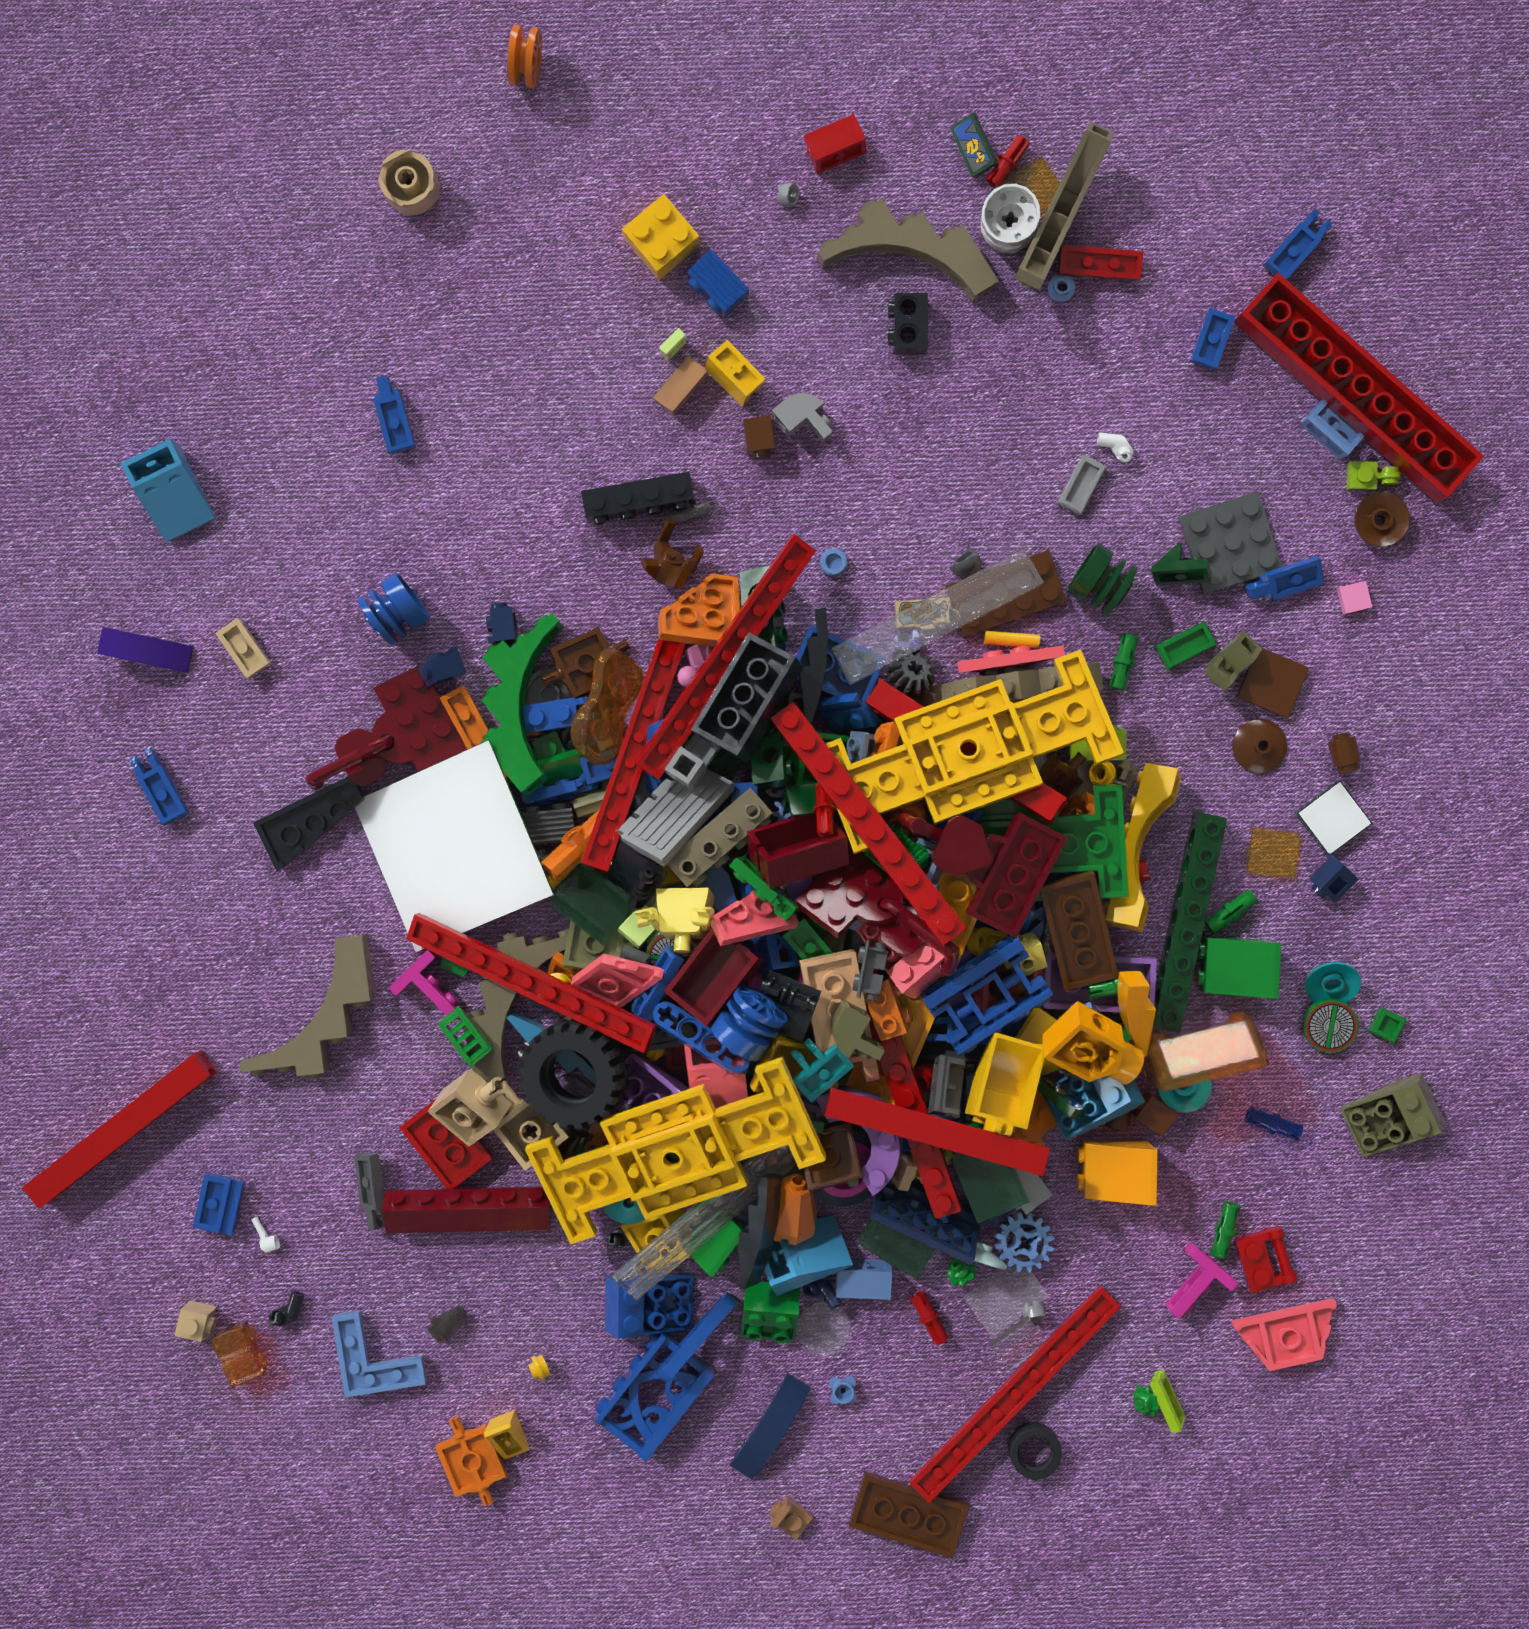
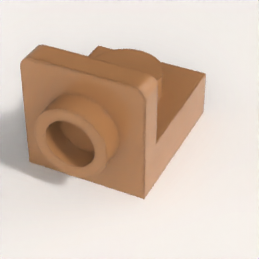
(789, 1517)

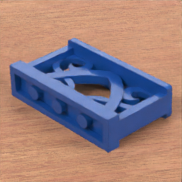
(652, 1432)

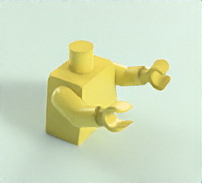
(680, 915)

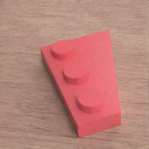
(748, 920)

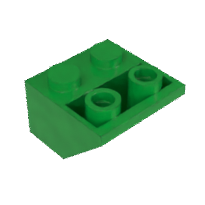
(715, 1252)
(770, 1315)

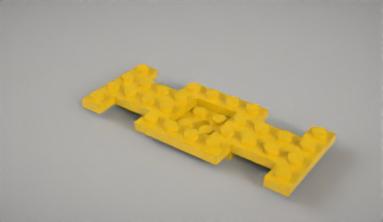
(1003, 735)
(707, 1149)

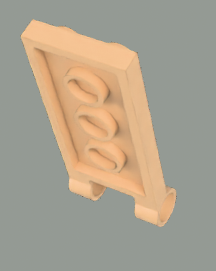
(835, 978)

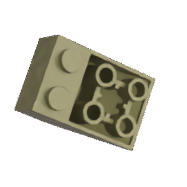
(1393, 1115)

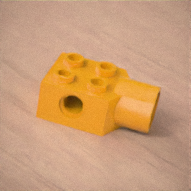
(1091, 1046)

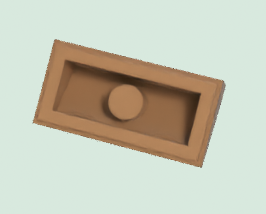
(681, 385)

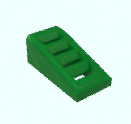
(463, 1050)

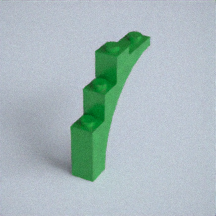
(507, 700)

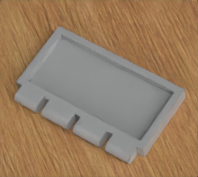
(674, 816)

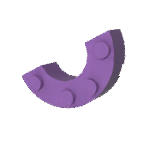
(885, 1147)

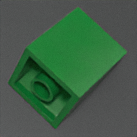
(1239, 967)

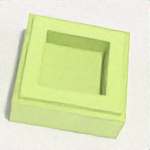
(673, 344)

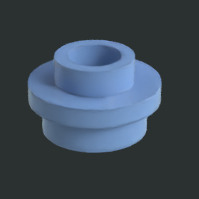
(1057, 295)

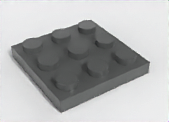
(1233, 540)

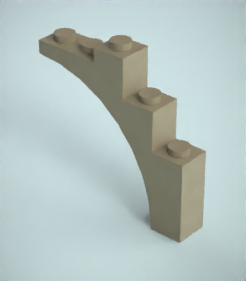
(1064, 206)
(915, 237)
(1018, 684)
(500, 999)
(308, 1051)

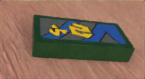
(974, 145)
(1060, 1097)

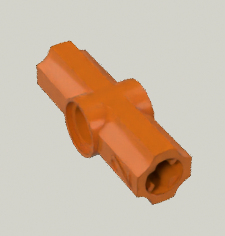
(570, 851)

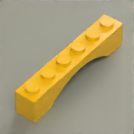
(1156, 793)

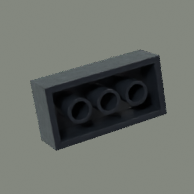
(747, 697)

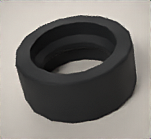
(1037, 1471)

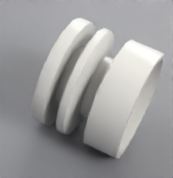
(1012, 202)

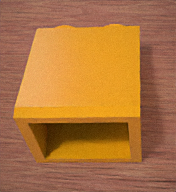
(1118, 1171)

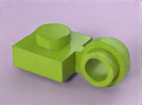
(1364, 475)

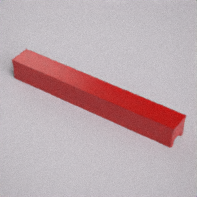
(1039, 801)
(119, 1129)
(936, 1131)

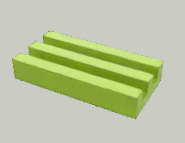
(1168, 1401)

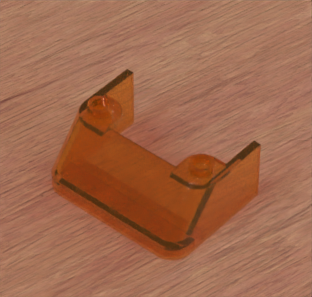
(1205, 1054)

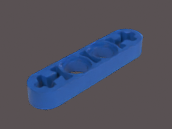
(697, 1042)
(696, 1337)

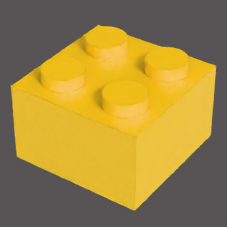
(661, 237)

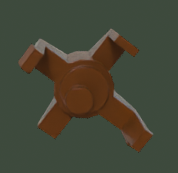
(668, 564)

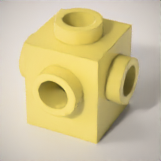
(1035, 951)

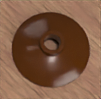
(1394, 517)
(1246, 746)

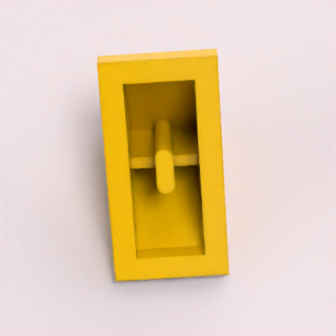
(507, 1435)

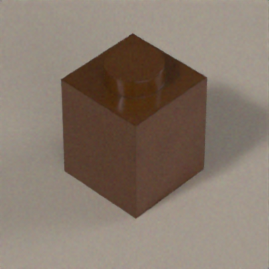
(759, 437)
(1155, 1114)

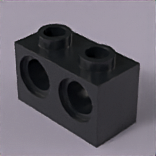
(915, 324)

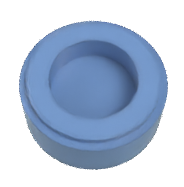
(833, 562)

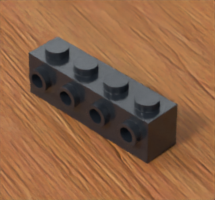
(638, 497)

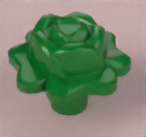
(961, 1272)
(1145, 1401)

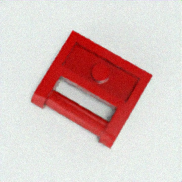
(1256, 1261)

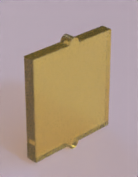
(1039, 180)
(1273, 852)

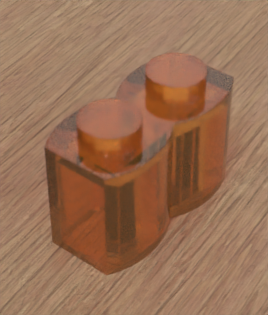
(240, 1354)

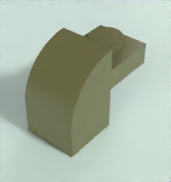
(1232, 660)
(848, 1028)

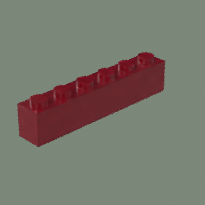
(466, 1210)

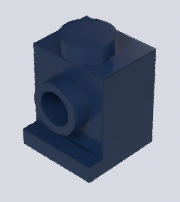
(502, 623)
(442, 667)
(1332, 879)

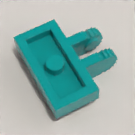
(822, 1071)

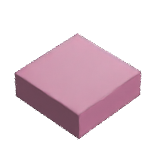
(1354, 597)

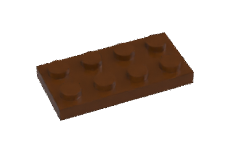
(1038, 599)
(1078, 930)
(903, 1515)

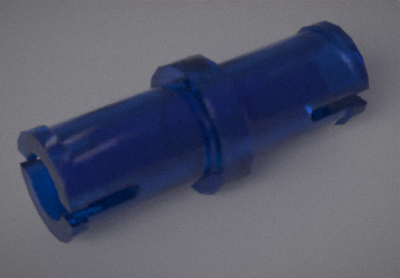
(1273, 1123)

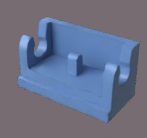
(1331, 430)
(865, 1280)

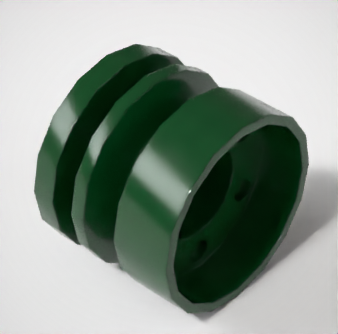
(1102, 579)

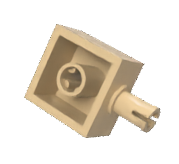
(471, 1106)
(514, 1126)

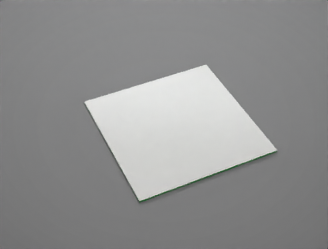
(454, 843)

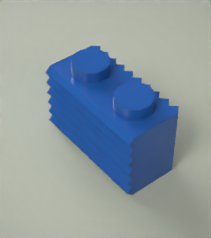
(717, 283)

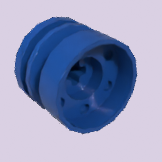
(393, 609)
(749, 1023)

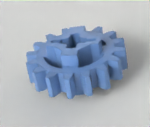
(1033, 1236)

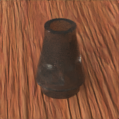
(446, 1324)

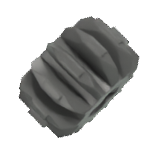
(912, 675)

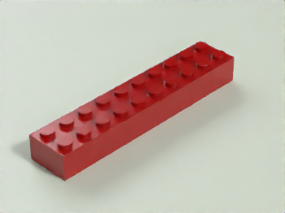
(1358, 388)

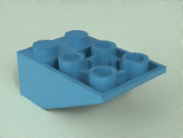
(168, 489)
(1102, 1098)
(810, 1260)

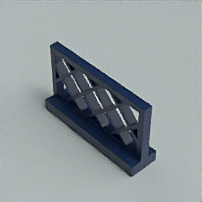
(916, 1207)

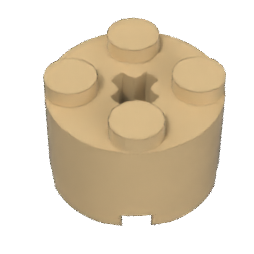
(411, 198)

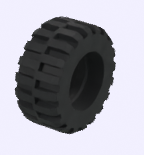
(551, 1098)

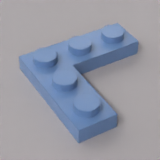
(358, 1374)

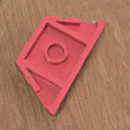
(1018, 657)
(616, 979)
(1289, 1334)

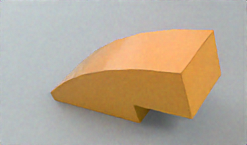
(1136, 1008)

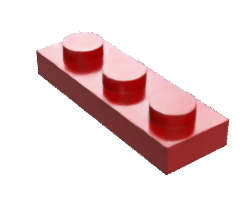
(1100, 262)

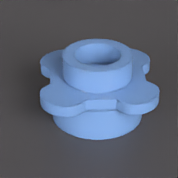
(843, 1397)

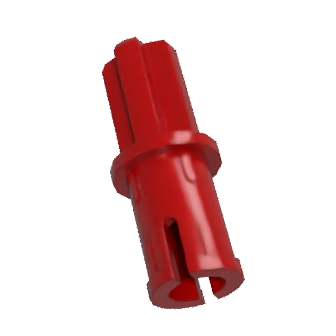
(1008, 161)
(824, 810)
(929, 1317)

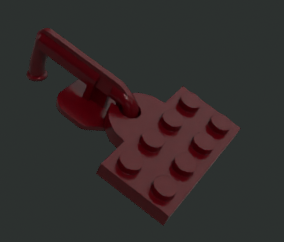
(415, 722)
(1003, 868)
(855, 893)

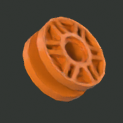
(524, 56)

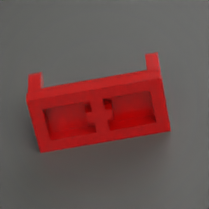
(835, 144)

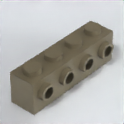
(719, 838)

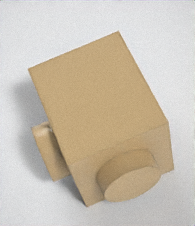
(196, 1321)

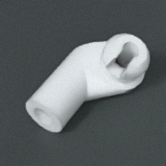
(1118, 444)

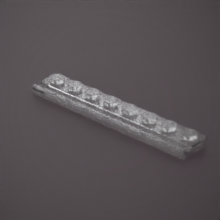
(937, 616)
(698, 1226)

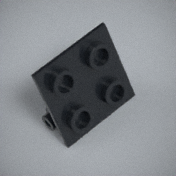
(636, 876)
(795, 999)

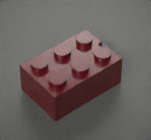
(795, 851)
(712, 977)

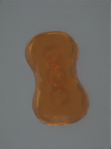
(600, 720)

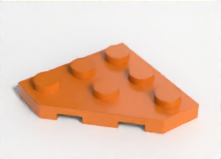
(701, 612)

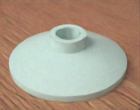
(985, 1256)

